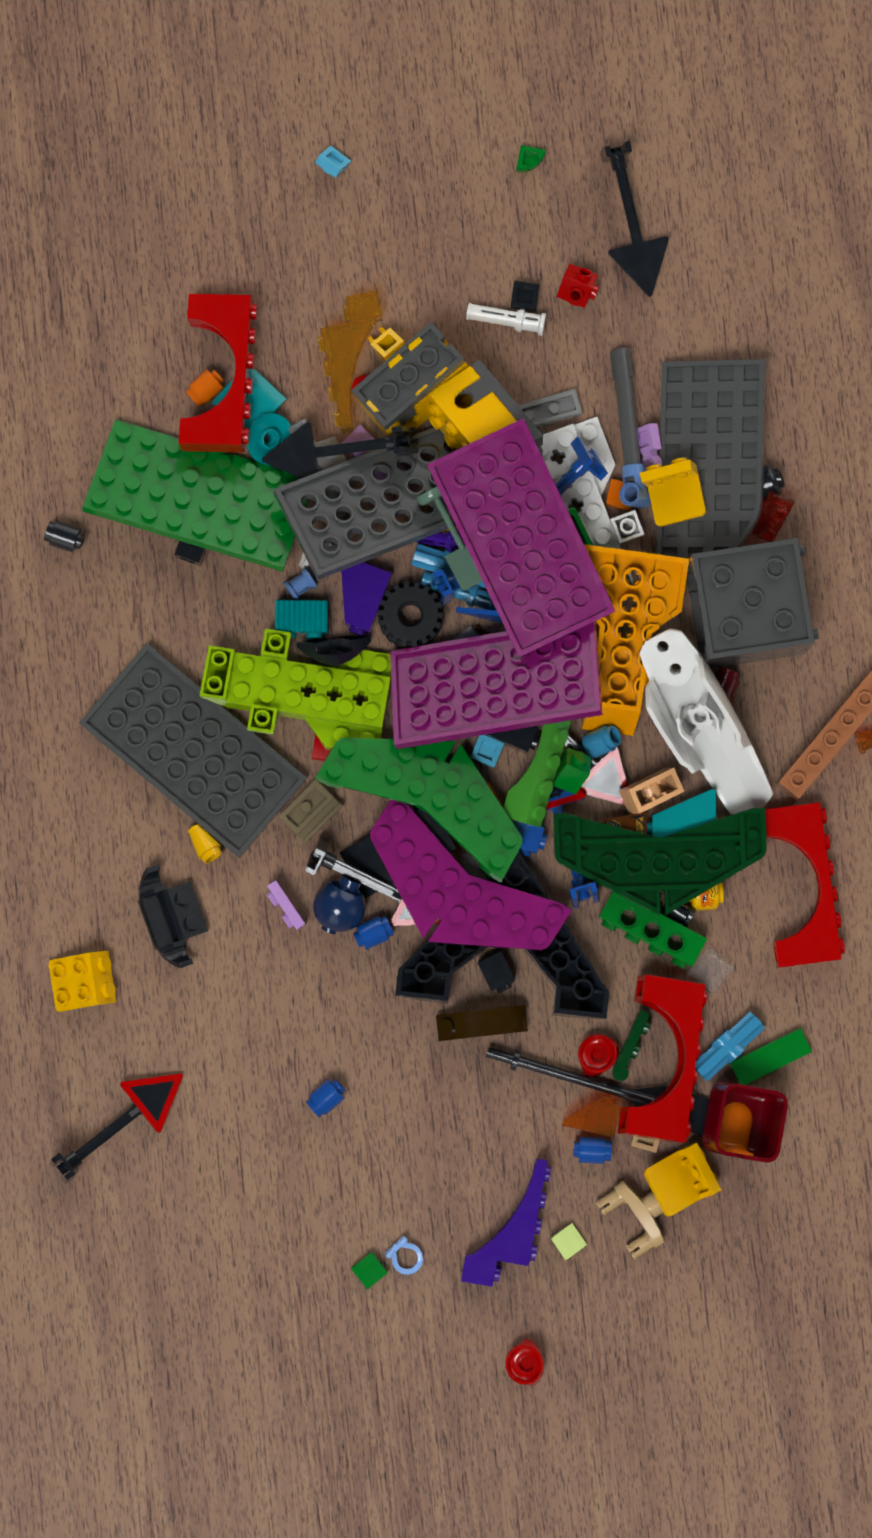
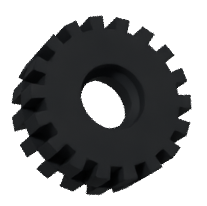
(410, 635)

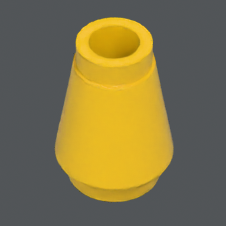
(204, 844)

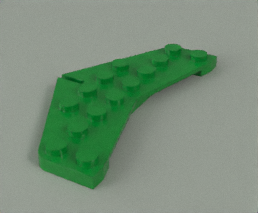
(448, 792)

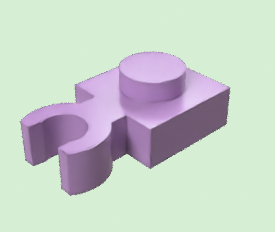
(649, 444)

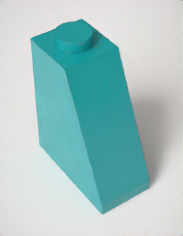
(684, 815)

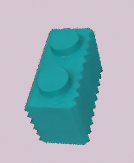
(302, 617)

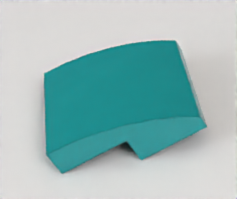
(263, 399)

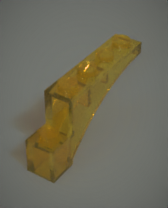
(342, 347)

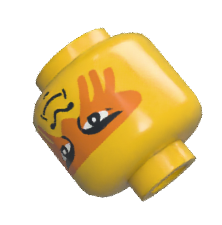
(710, 899)

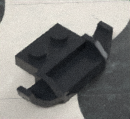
(170, 916)

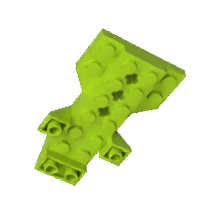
(274, 687)

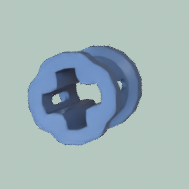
(300, 584)

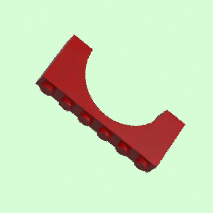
(225, 424)
(819, 937)
(681, 1007)

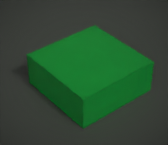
(369, 1270)

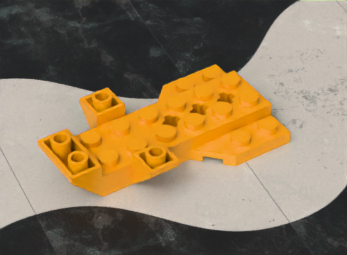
(657, 599)

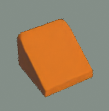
(613, 499)

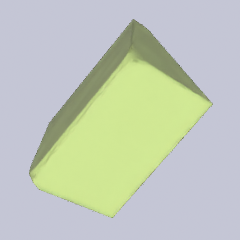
(568, 1241)

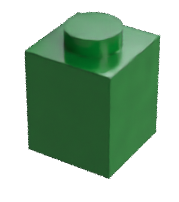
(572, 771)

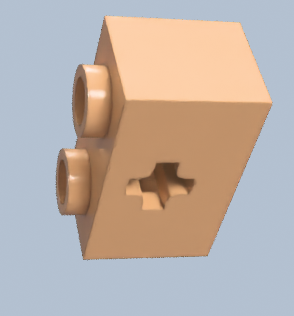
(651, 790)

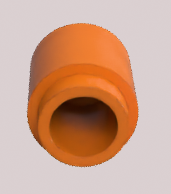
(205, 387)

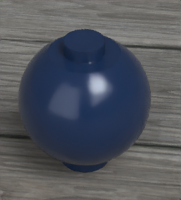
(339, 905)

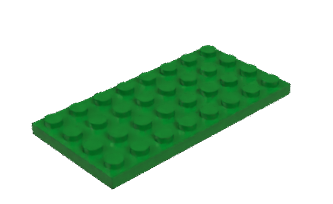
(192, 496)

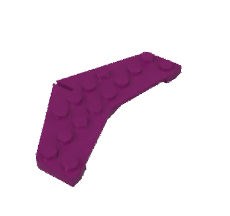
(467, 906)

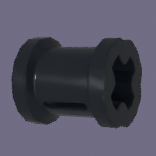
(682, 914)

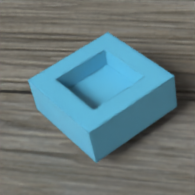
(333, 161)
(487, 750)

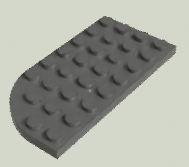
(718, 422)

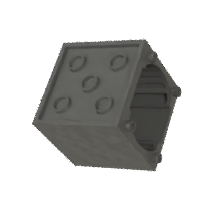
(750, 603)

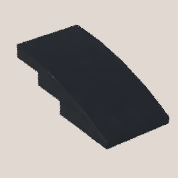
(366, 858)

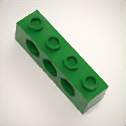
(691, 941)

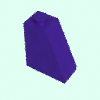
(362, 594)

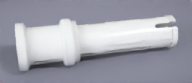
(519, 320)

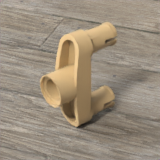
(646, 1211)

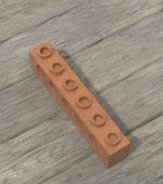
(828, 740)

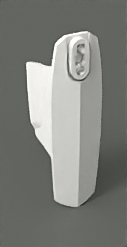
(701, 722)

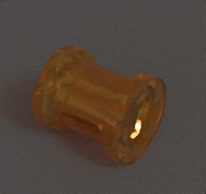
(863, 740)

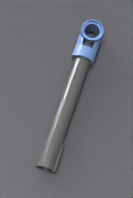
(622, 373)

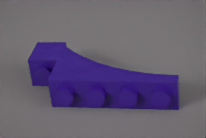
(515, 1239)

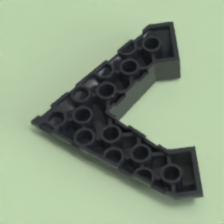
(564, 964)

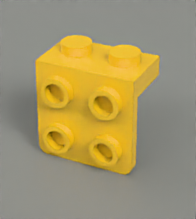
(674, 491)
(82, 981)
(681, 1179)

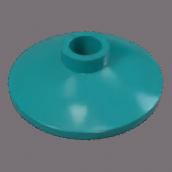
(275, 427)

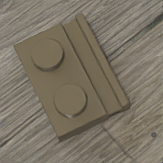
(310, 811)

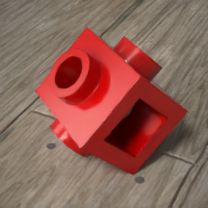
(578, 286)

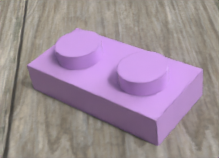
(278, 897)

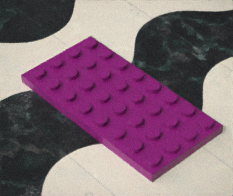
(521, 537)
(486, 688)

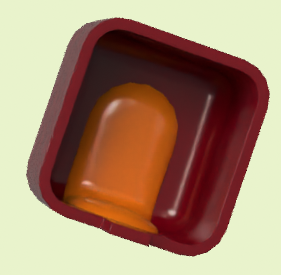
(745, 1122)

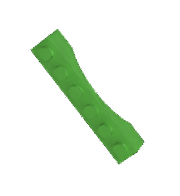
(529, 797)

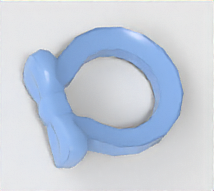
(391, 1253)

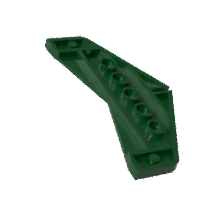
(644, 865)

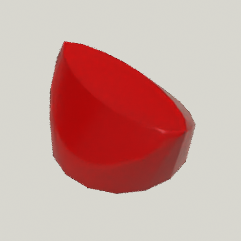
(597, 1054)
(525, 1363)

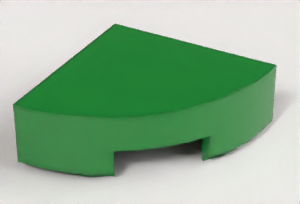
(529, 158)

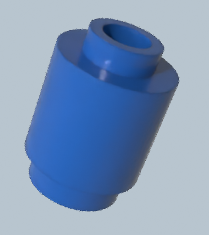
(373, 932)
(326, 1097)
(592, 1150)

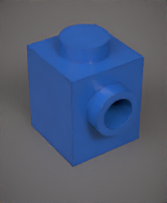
(531, 838)

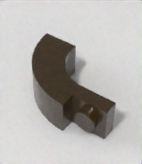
(481, 1023)

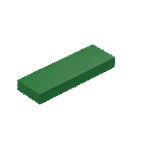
(770, 1057)

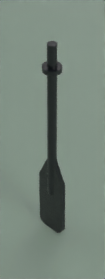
(637, 1096)

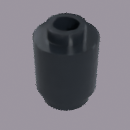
(64, 536)

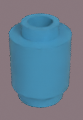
(601, 741)

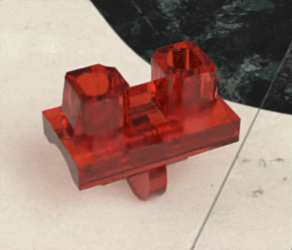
(773, 514)

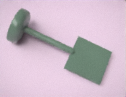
(459, 560)

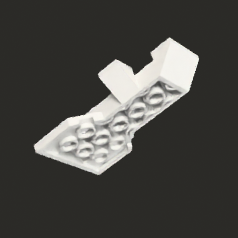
(589, 488)

